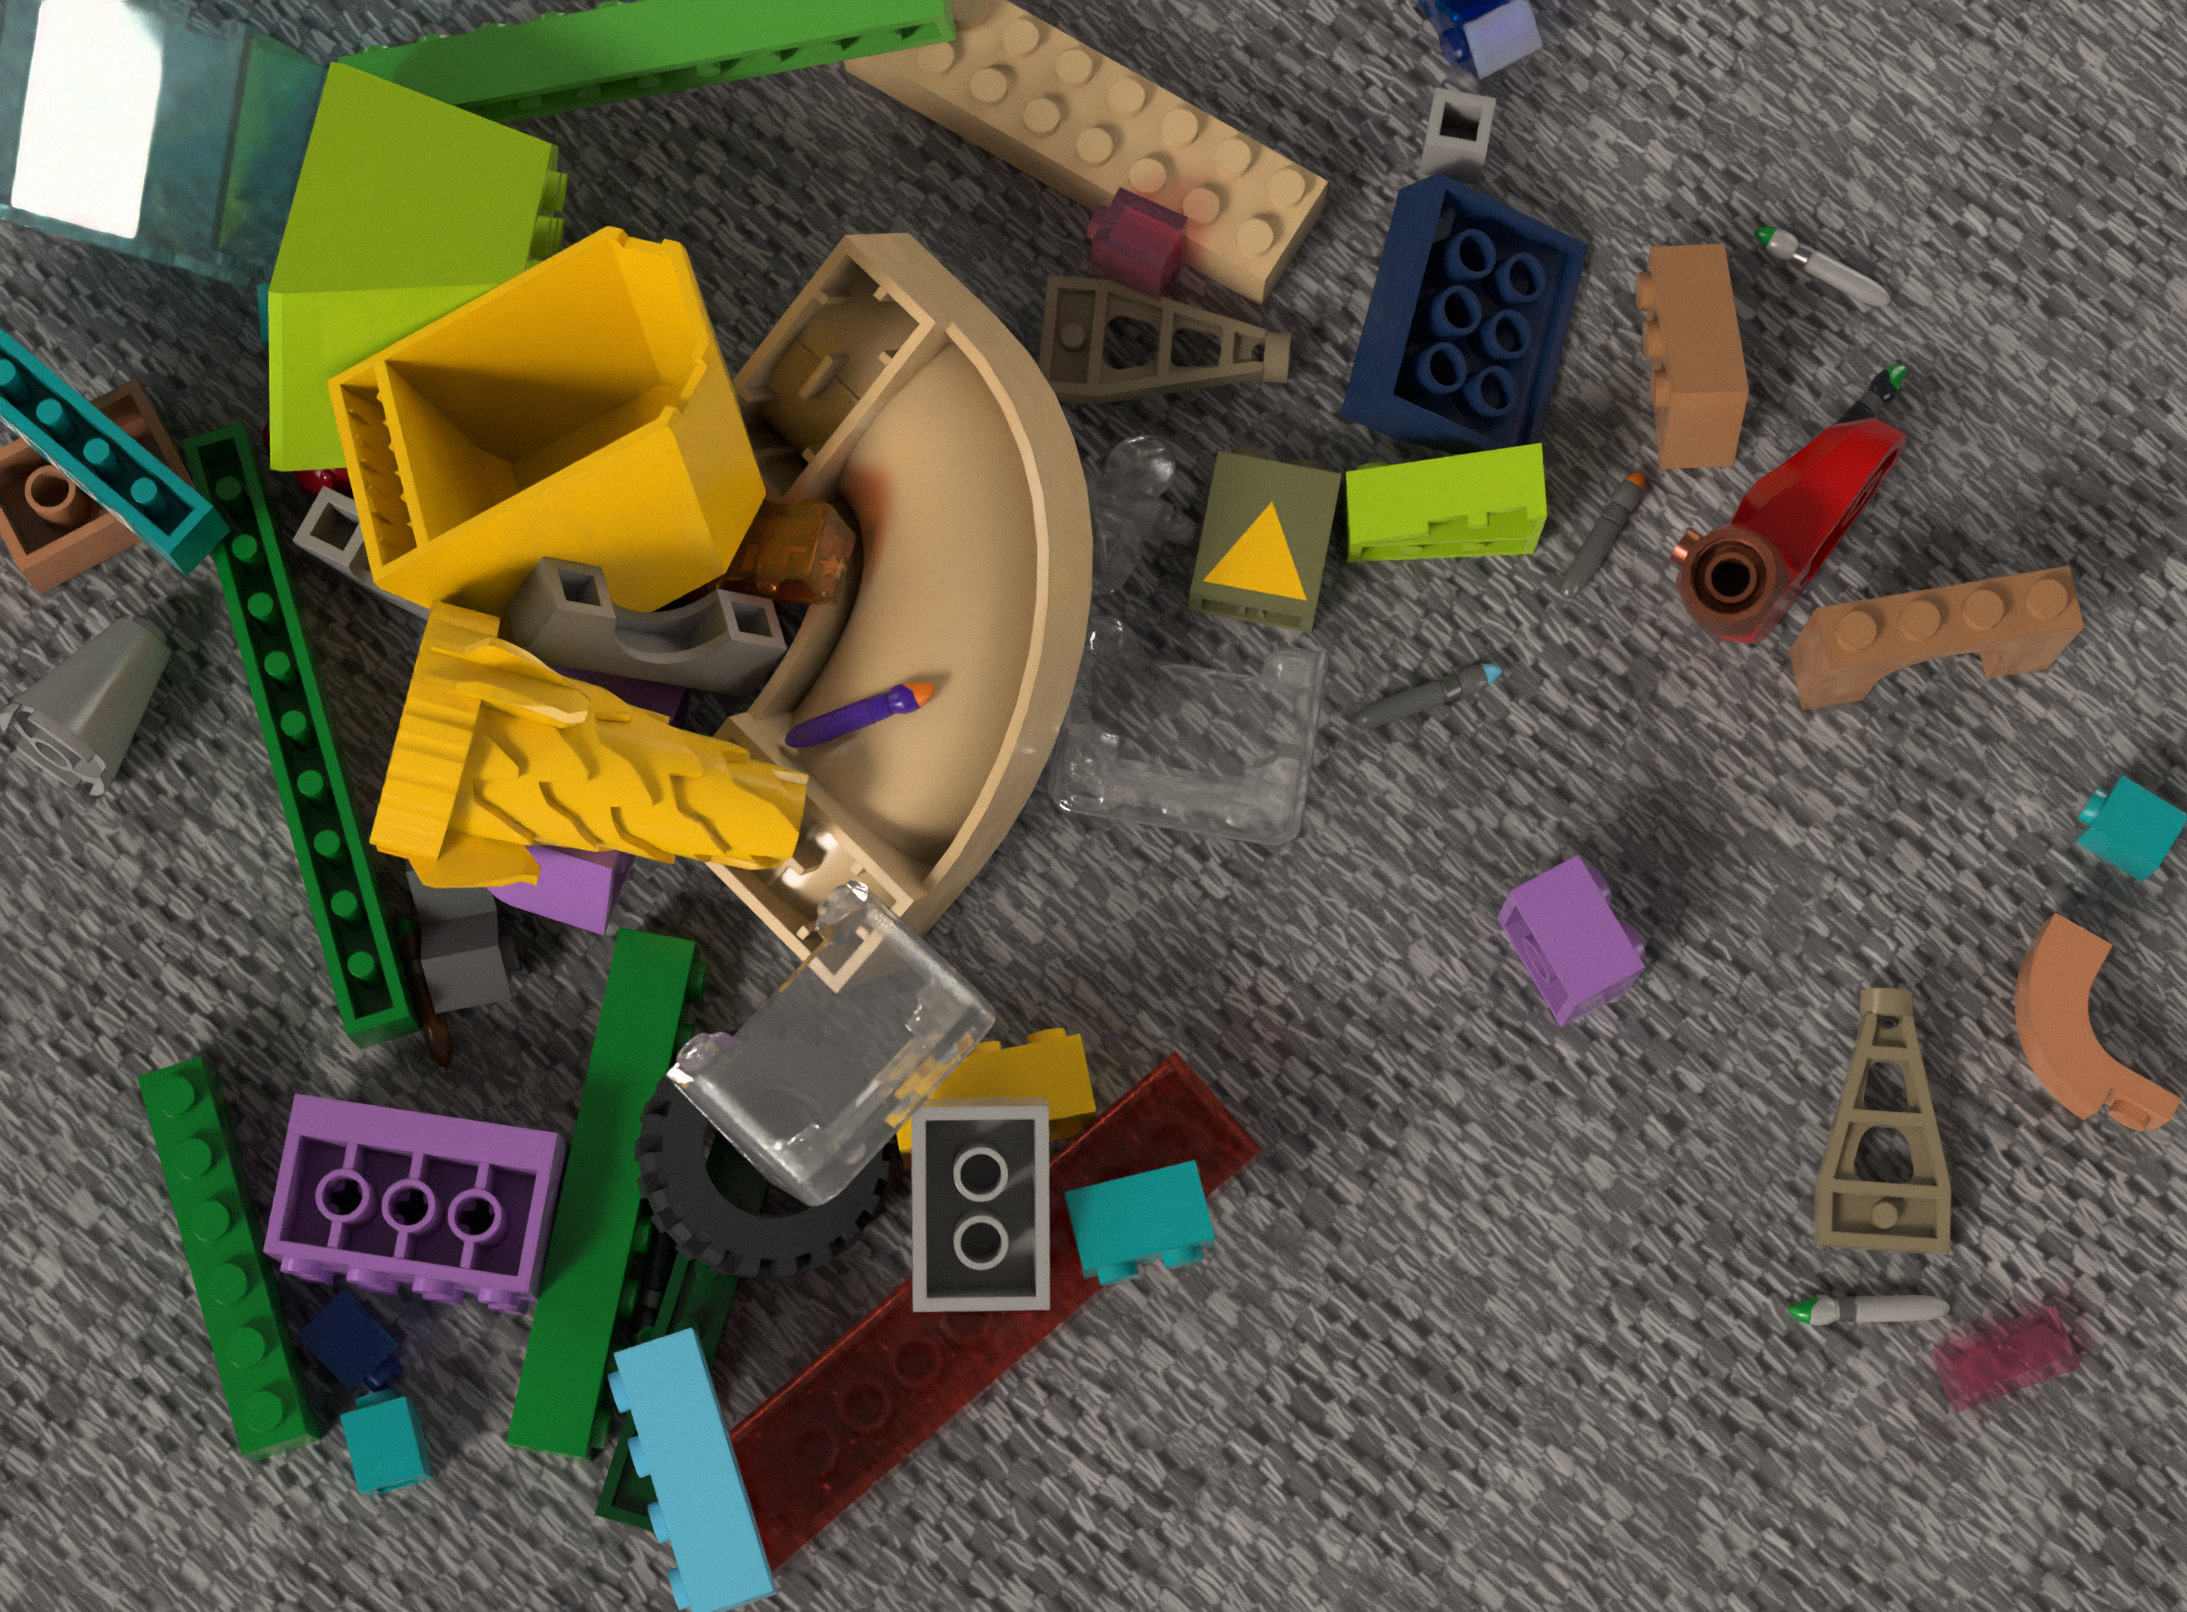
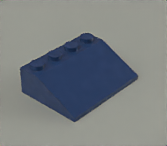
(1463, 322)

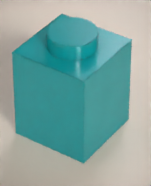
(2130, 827)
(386, 1443)

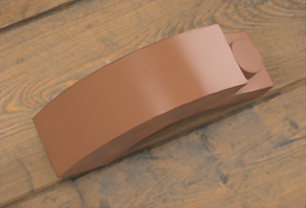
(2059, 1037)

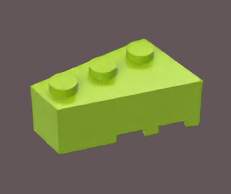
(1446, 506)

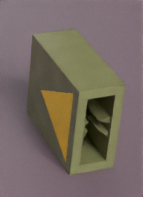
(1264, 540)

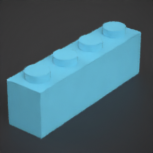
(693, 1473)

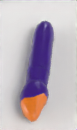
(900, 699)

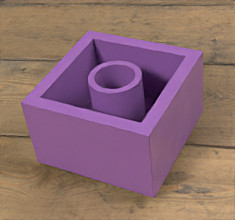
(1572, 939)

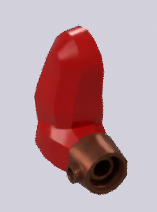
(1783, 531)

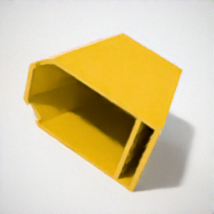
(555, 423)

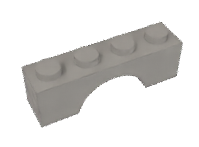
(710, 645)

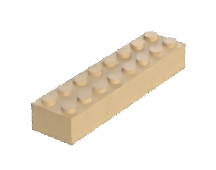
(1102, 127)

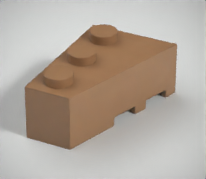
(1693, 354)

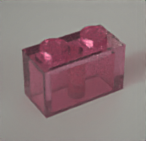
(1137, 244)

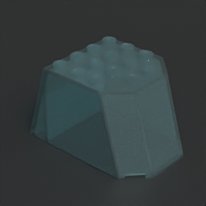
(153, 132)

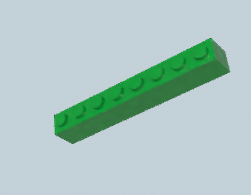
(600, 1206)

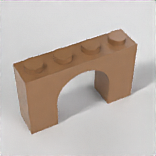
(2010, 620)

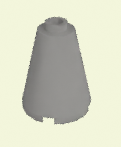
(90, 704)

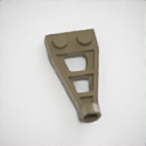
(1075, 339)
(1881, 1214)

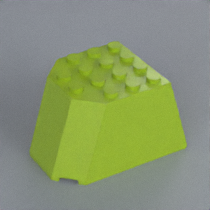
(389, 230)

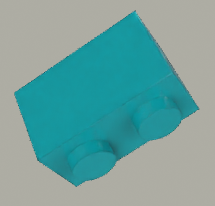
(1140, 1222)

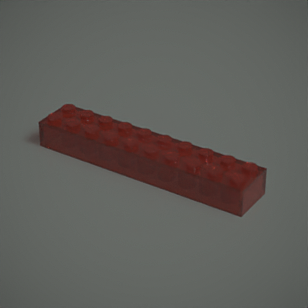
(912, 1375)

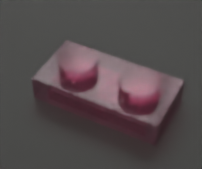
(2004, 1359)

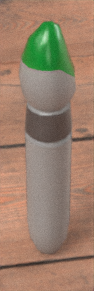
(1786, 247)
(1886, 1308)

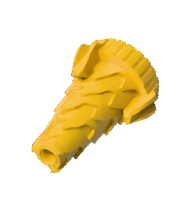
(519, 757)

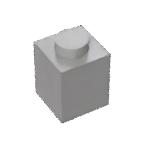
(1457, 135)

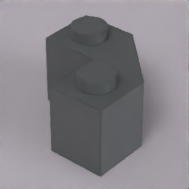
(463, 945)

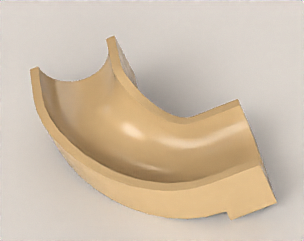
(963, 574)

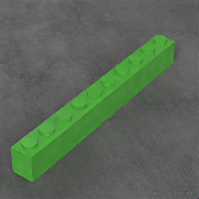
(646, 50)

